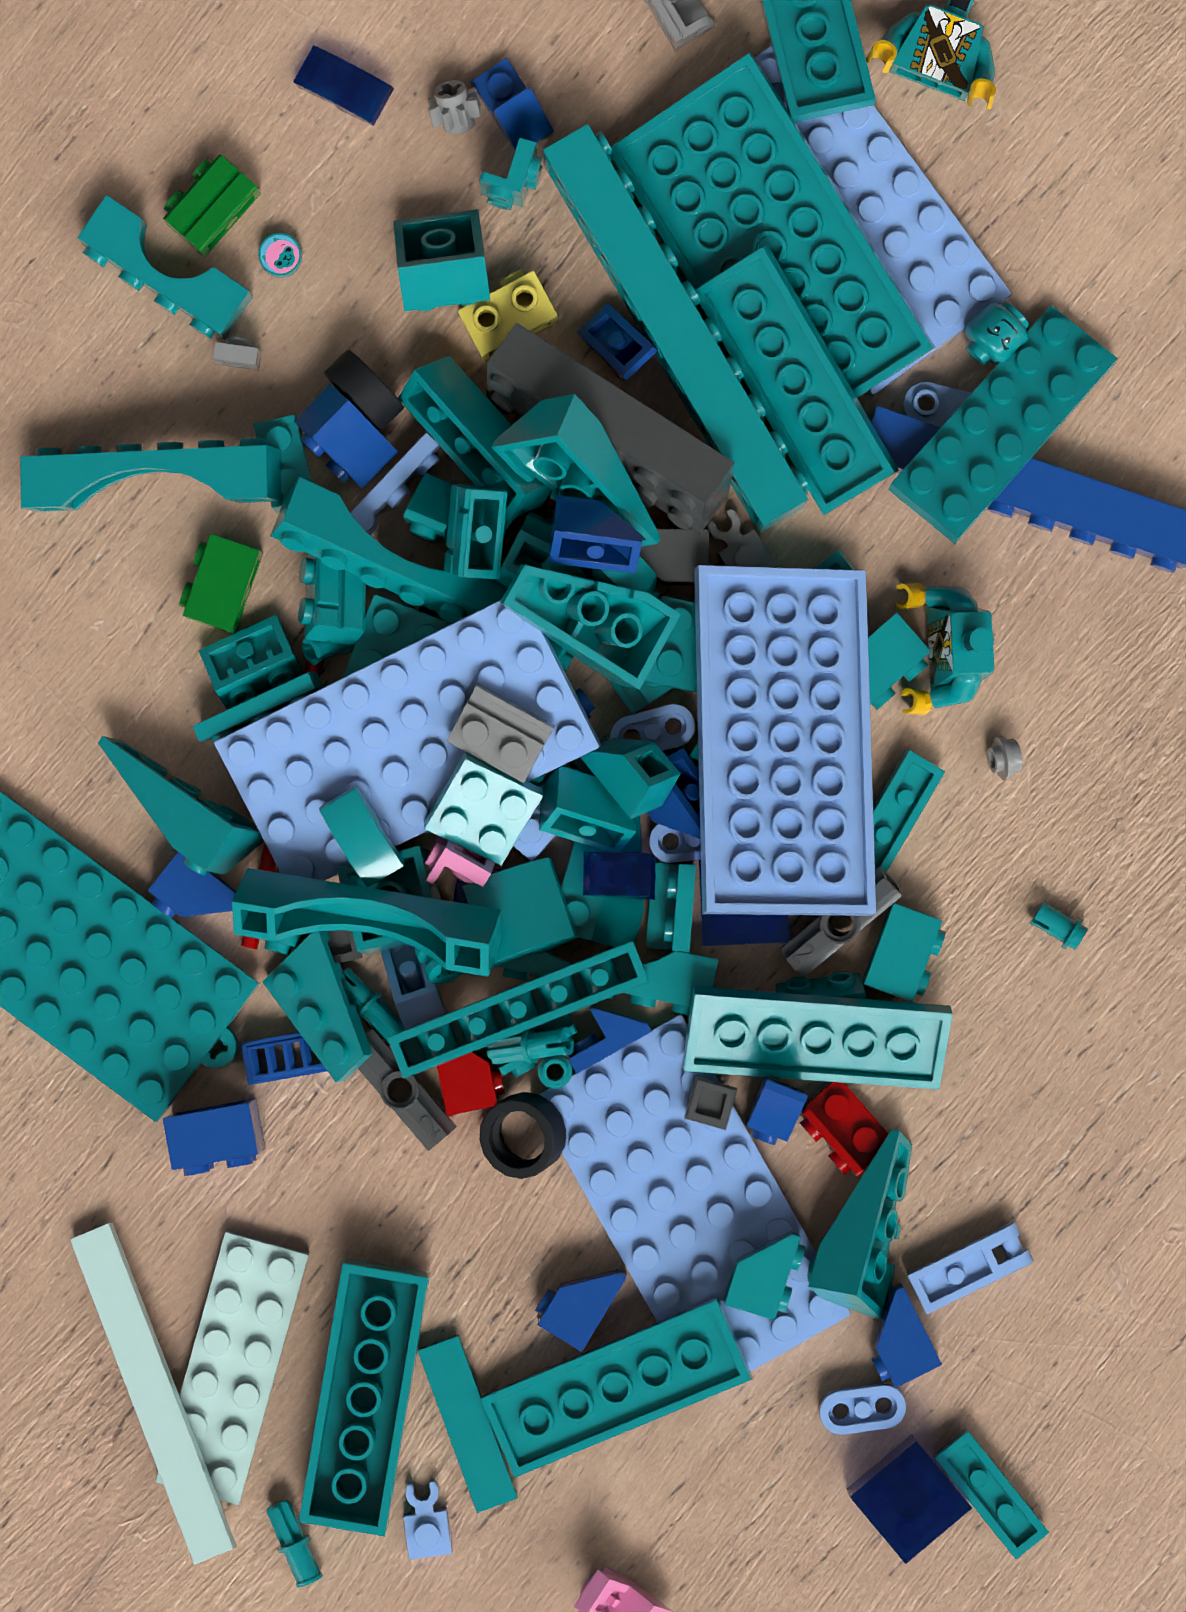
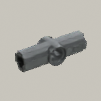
(821, 939)
(421, 1111)

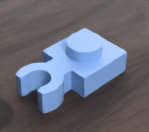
(426, 1528)

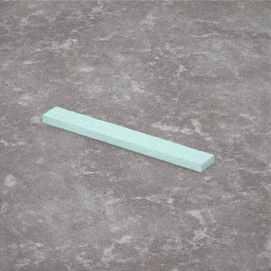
(153, 1393)

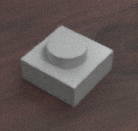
(237, 353)

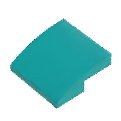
(531, 909)

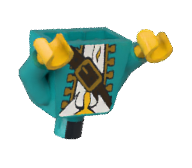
(940, 52)
(958, 642)

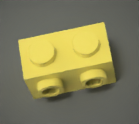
(517, 301)

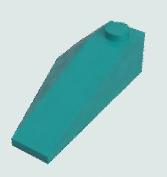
(601, 918)

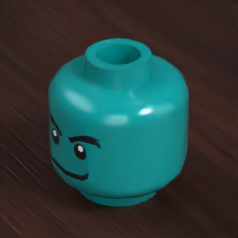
(996, 333)

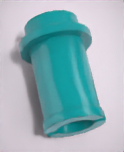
(316, 650)
(1059, 925)
(555, 1083)

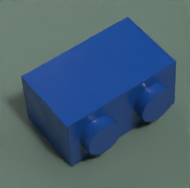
(345, 437)

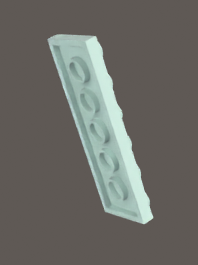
(239, 1354)

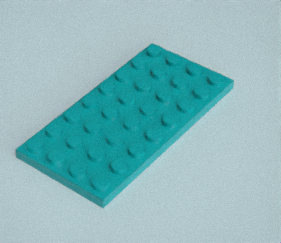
(738, 175)
(106, 968)

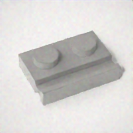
(500, 733)

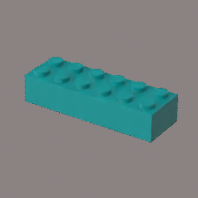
(364, 1397)

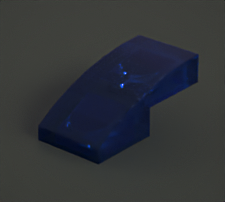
(343, 85)

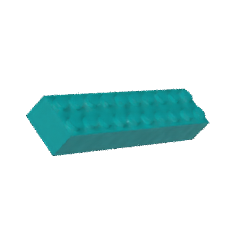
(671, 322)

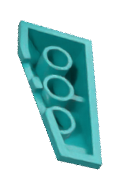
(574, 457)
(596, 622)
(201, 830)
(854, 1253)

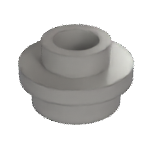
(1005, 757)

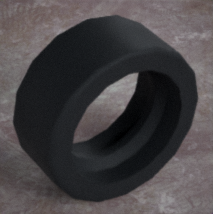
(364, 389)
(498, 1152)

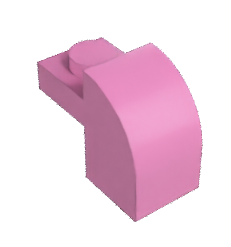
(615, 1593)

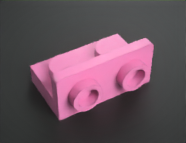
(463, 862)

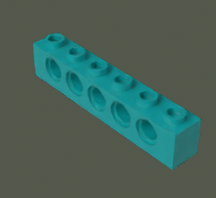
(517, 1009)

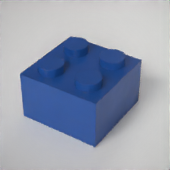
(213, 1135)

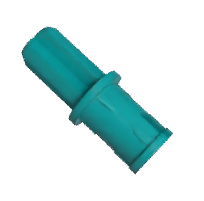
(370, 1006)
(531, 1046)
(294, 1543)

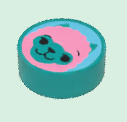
(280, 255)

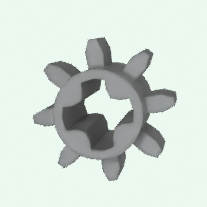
(454, 107)

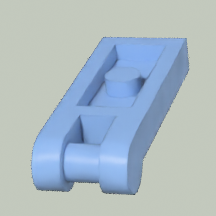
(393, 487)
(968, 1268)

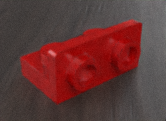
(846, 1127)

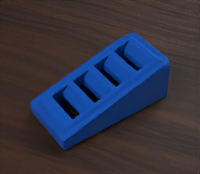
(252, 1066)

